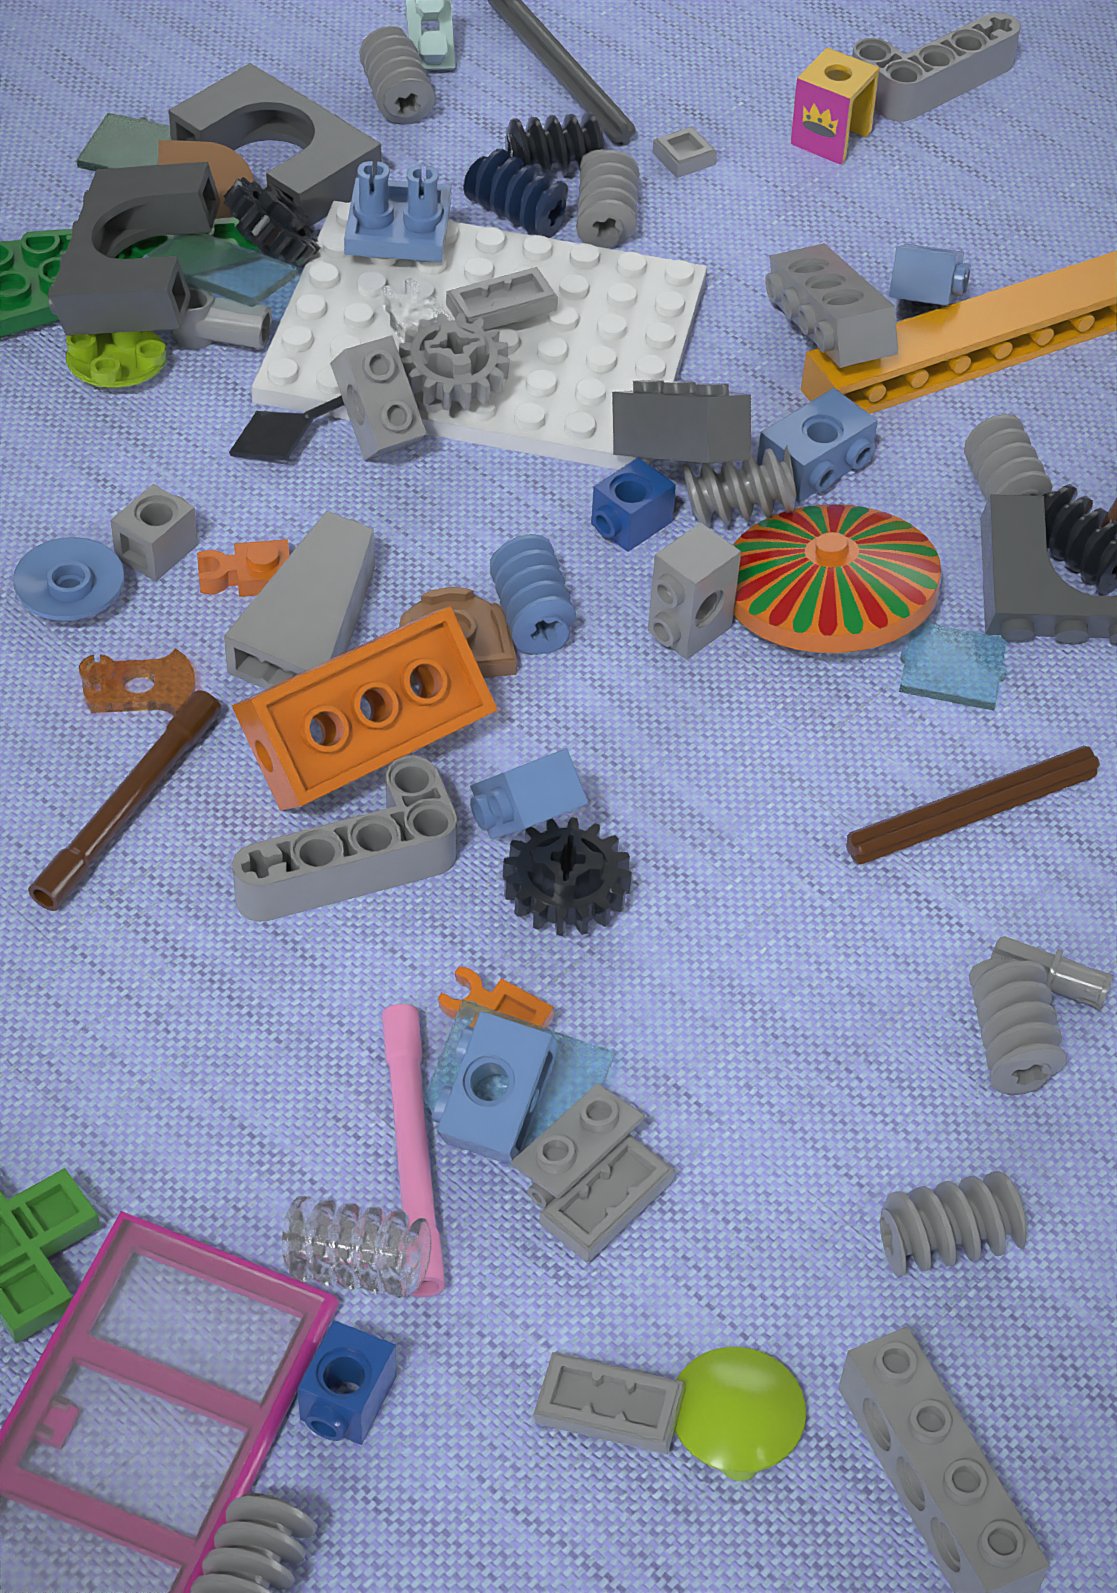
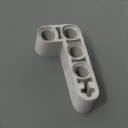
(941, 69)
(354, 855)

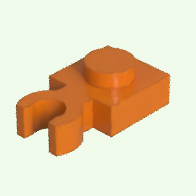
(248, 568)
(504, 999)

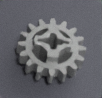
(454, 361)

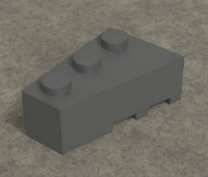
(682, 422)

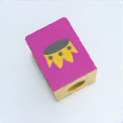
(832, 99)

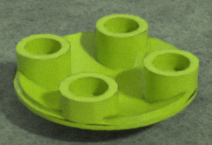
(115, 358)
(740, 1411)

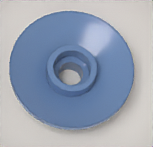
(68, 578)

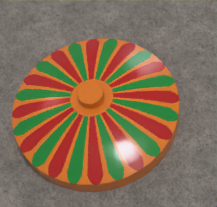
(835, 578)

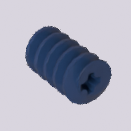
(517, 192)

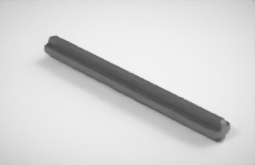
(565, 69)

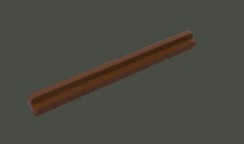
(971, 805)

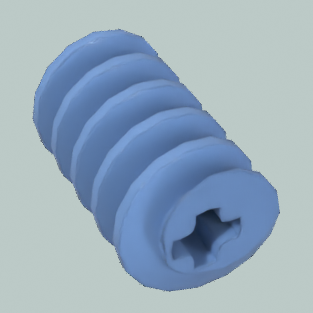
(532, 594)

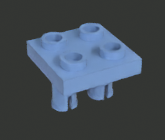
(398, 216)

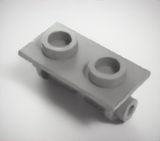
(575, 1143)

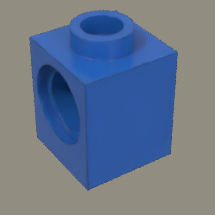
(633, 504)
(353, 1358)

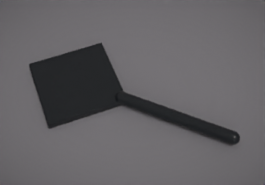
(278, 433)

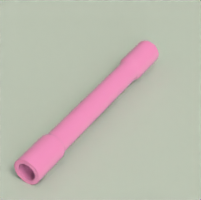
(404, 1060)

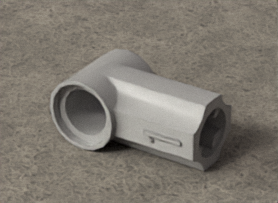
(222, 320)

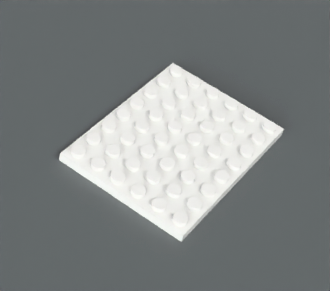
(613, 325)

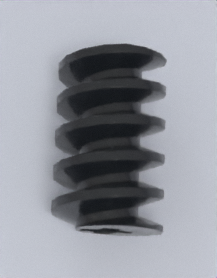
(554, 142)
(1082, 537)

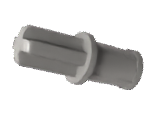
(1063, 975)

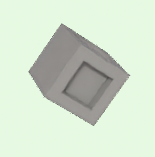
(154, 532)

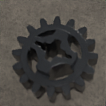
(271, 221)
(595, 883)

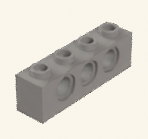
(832, 305)
(939, 1469)

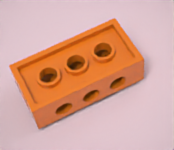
(399, 723)

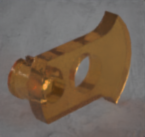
(171, 674)

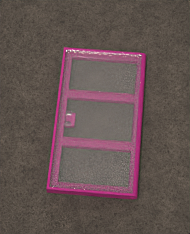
(149, 1413)

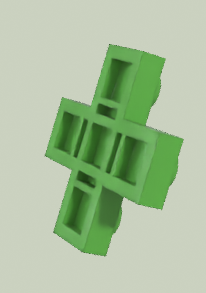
(31, 1230)

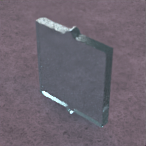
(953, 665)

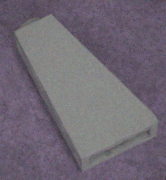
(306, 606)

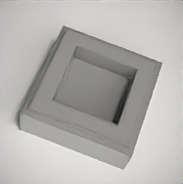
(684, 152)

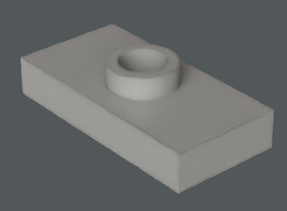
(504, 299)
(607, 1198)
(609, 1403)

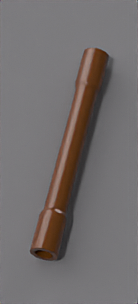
(73, 862)

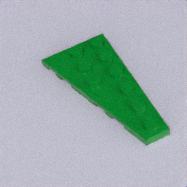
(33, 264)

